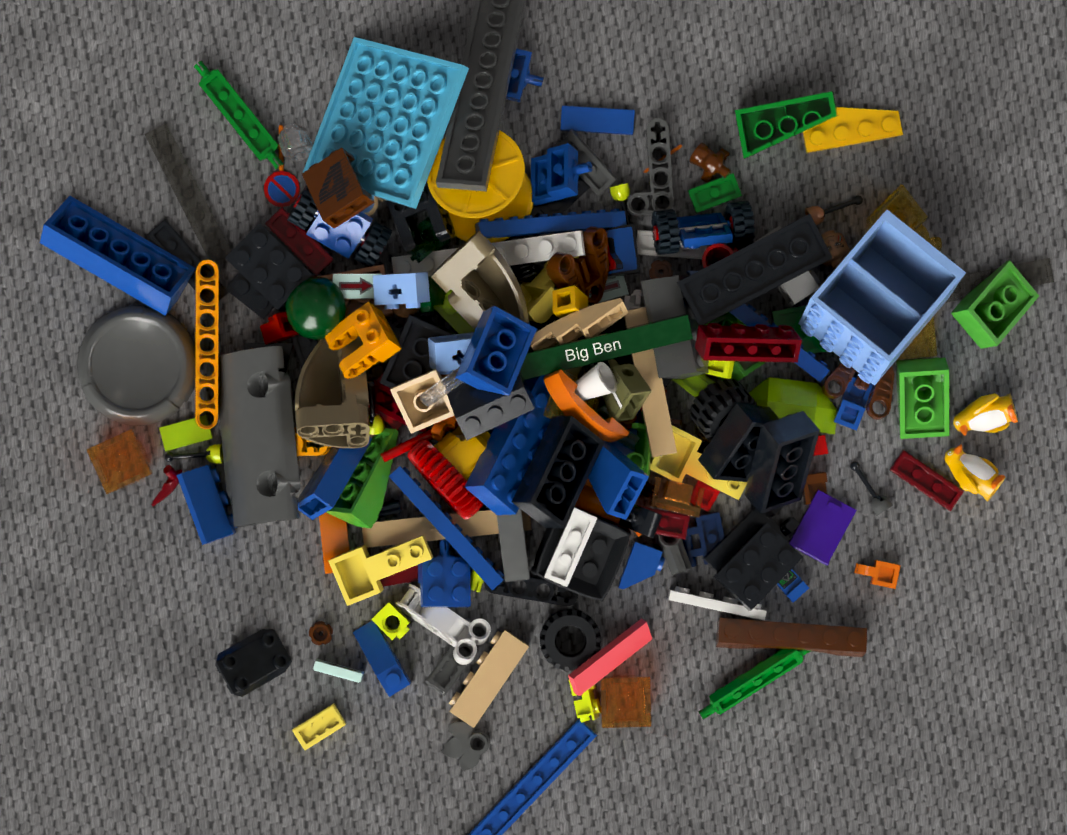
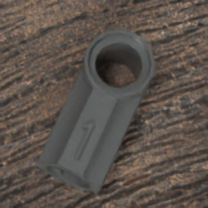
(675, 555)

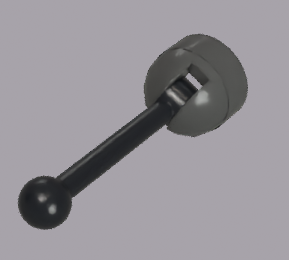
(879, 503)

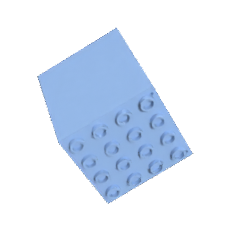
(880, 297)

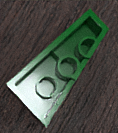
(778, 121)

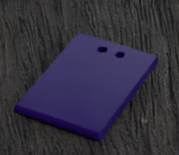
(822, 527)

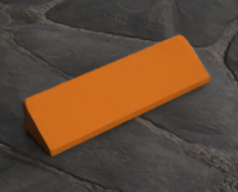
(333, 537)

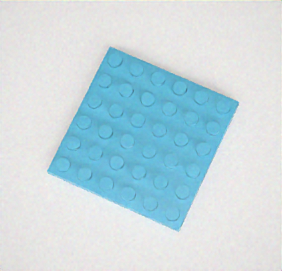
(389, 116)

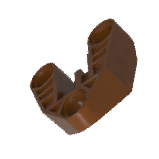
(586, 271)
(880, 392)

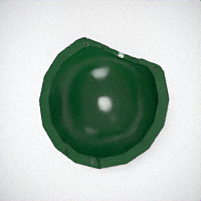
(315, 307)

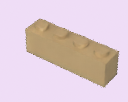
(489, 678)

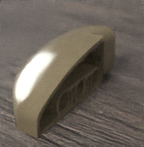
(480, 280)
(327, 404)

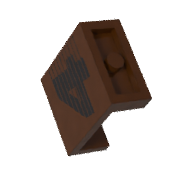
(336, 188)

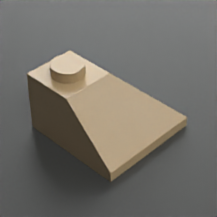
(411, 407)

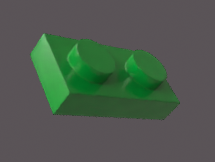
(714, 193)

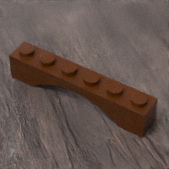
(784, 635)

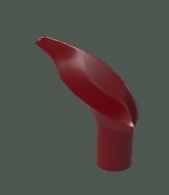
(169, 486)

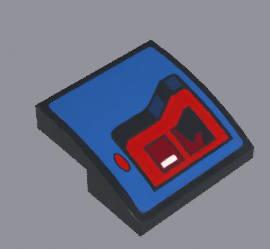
(622, 251)

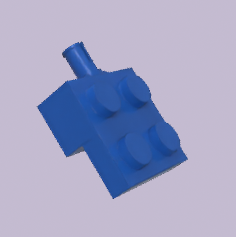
(521, 75)
(556, 174)
(445, 580)

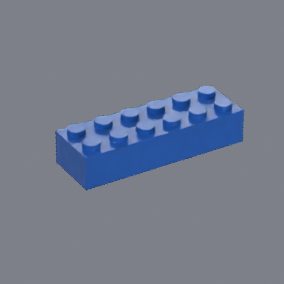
(509, 454)

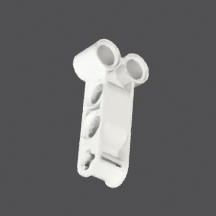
(445, 624)

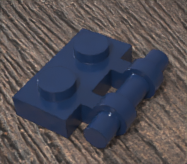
(710, 534)

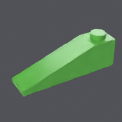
(366, 488)

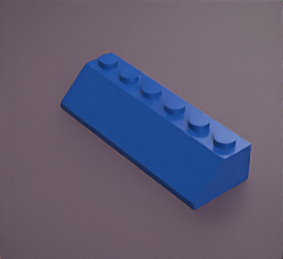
(116, 255)

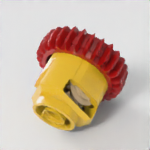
(449, 468)

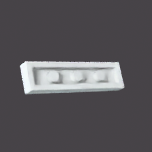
(706, 600)

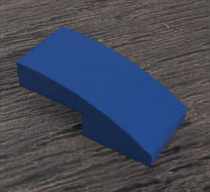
(852, 405)

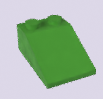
(995, 306)
(923, 397)

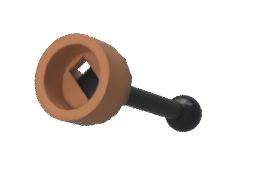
(818, 213)

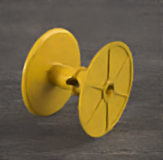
(506, 196)

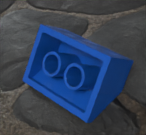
(496, 352)
(207, 503)

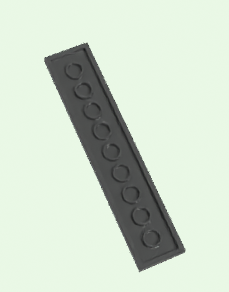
(481, 102)

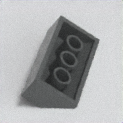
(663, 301)

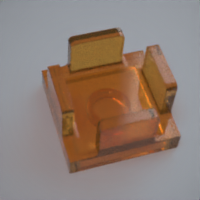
(120, 461)
(676, 497)
(625, 701)

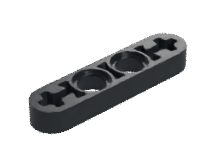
(530, 592)

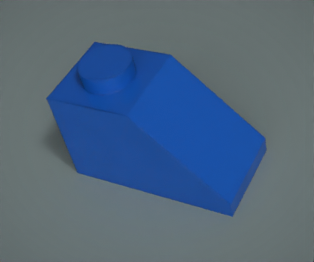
(641, 564)

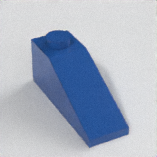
(382, 658)

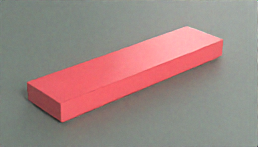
(610, 657)

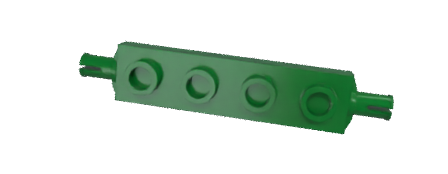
(238, 115)
(753, 681)

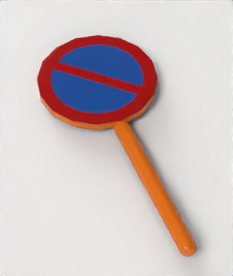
(281, 186)

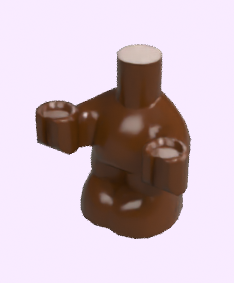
(710, 162)

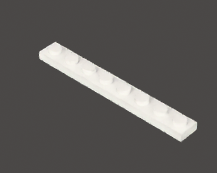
(514, 251)

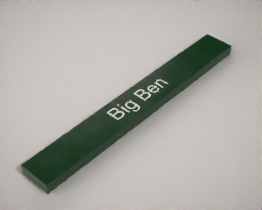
(606, 346)

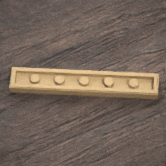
(655, 406)

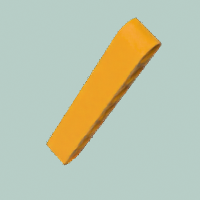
(206, 332)

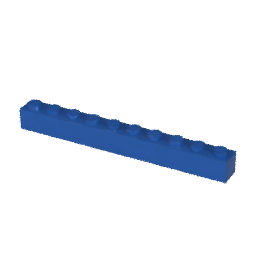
(547, 225)
(806, 360)
(449, 531)

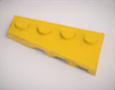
(853, 127)

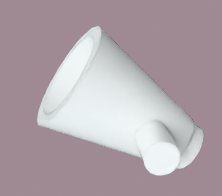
(596, 382)

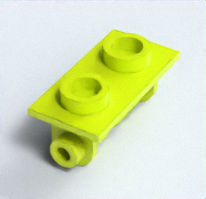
(587, 705)

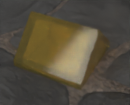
(902, 206)

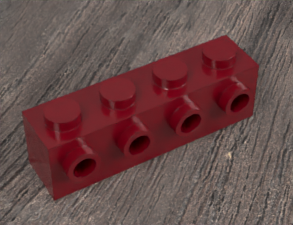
(748, 343)

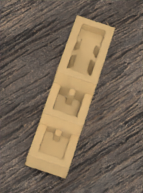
(585, 322)

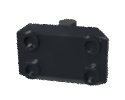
(253, 662)

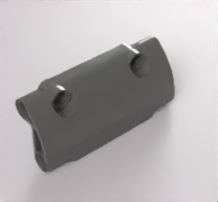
(258, 436)

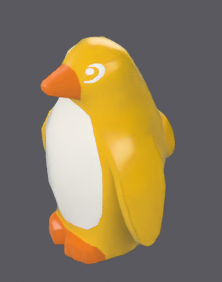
(986, 414)
(974, 472)

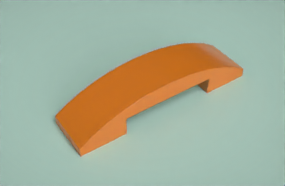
(562, 392)

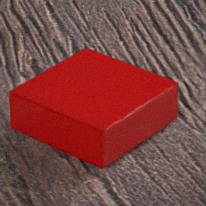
(709, 496)

